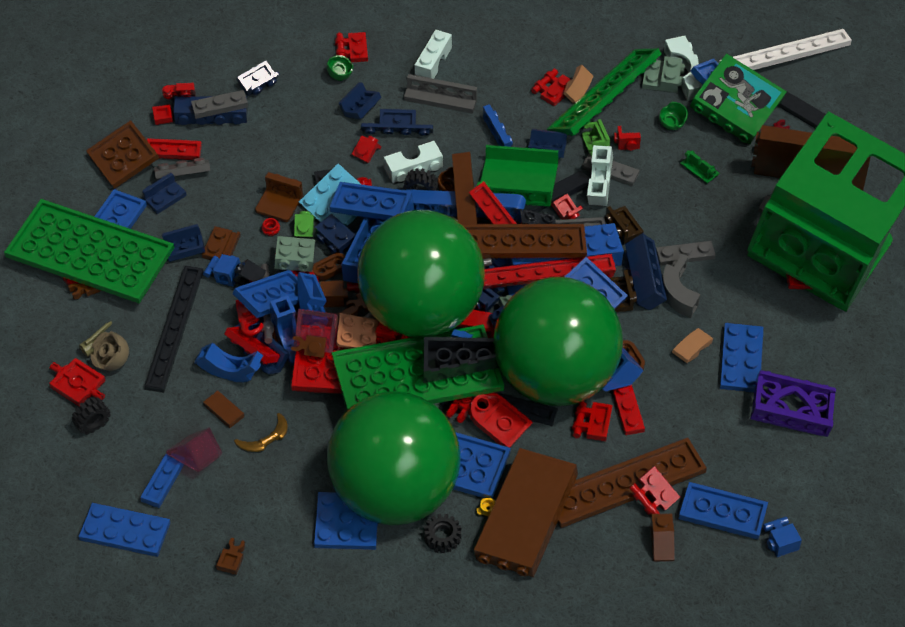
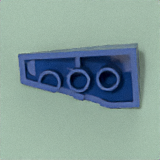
(626, 372)

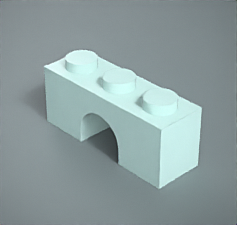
(436, 49)
(428, 158)
(601, 173)

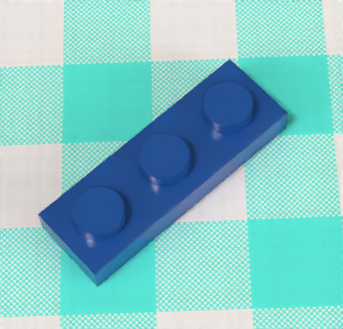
(496, 128)
(161, 481)

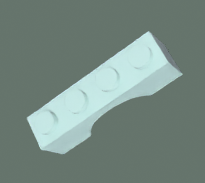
(681, 48)

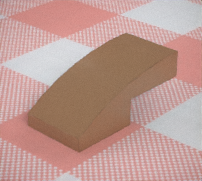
(578, 85)
(692, 345)

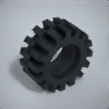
(420, 177)
(91, 415)
(442, 543)

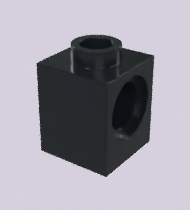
(248, 272)

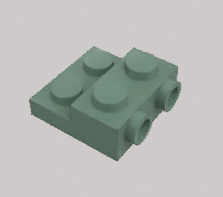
(664, 75)
(294, 254)

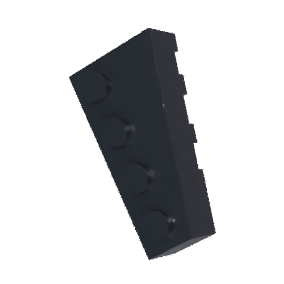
(456, 357)

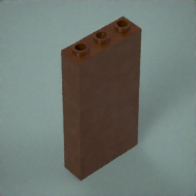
(780, 147)
(526, 512)

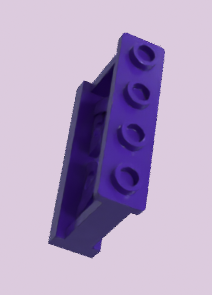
(784, 417)

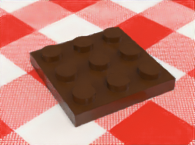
(122, 154)

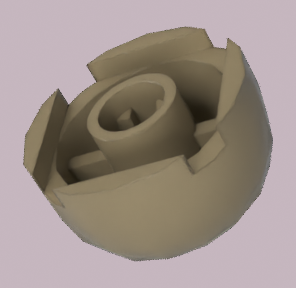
(110, 351)

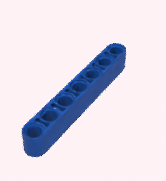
(446, 202)

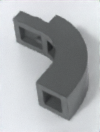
(678, 296)

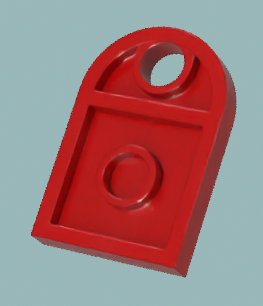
(499, 420)

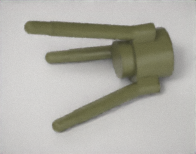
(86, 346)

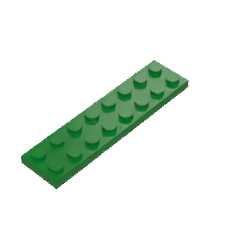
(605, 91)

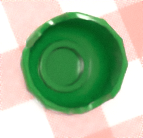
(339, 67)
(671, 114)

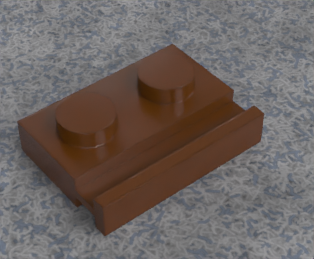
(221, 242)

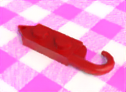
(247, 319)

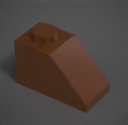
(662, 537)

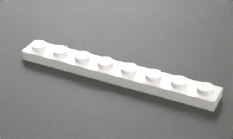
(795, 49)

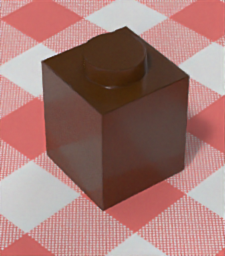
(334, 293)

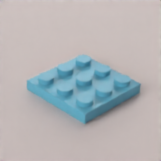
(321, 195)

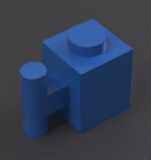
(222, 269)
(782, 538)

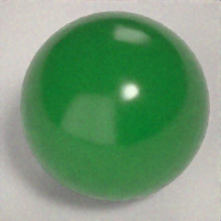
(420, 273)
(558, 341)
(393, 458)

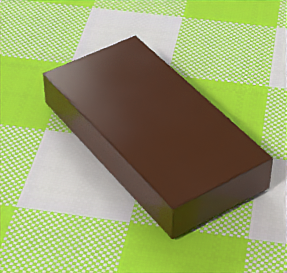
(223, 409)

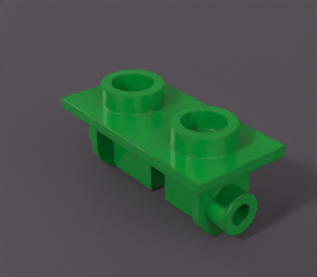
(699, 167)

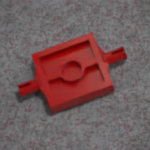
(77, 381)

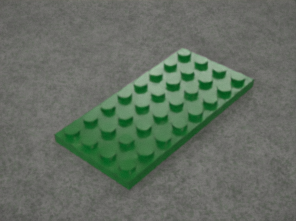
(89, 250)
(399, 368)

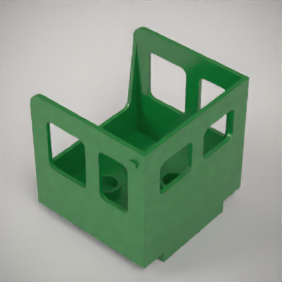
(823, 224)

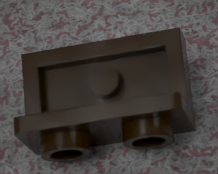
(625, 223)
(625, 283)

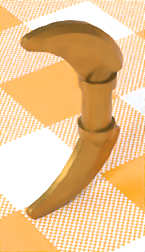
(278, 433)

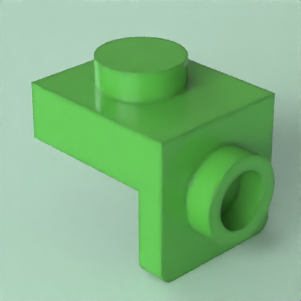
(304, 224)

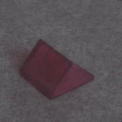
(317, 324)
(196, 450)

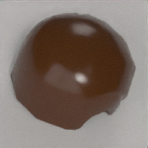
(446, 180)

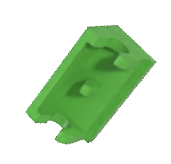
(597, 136)

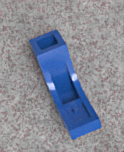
(284, 324)
(226, 366)

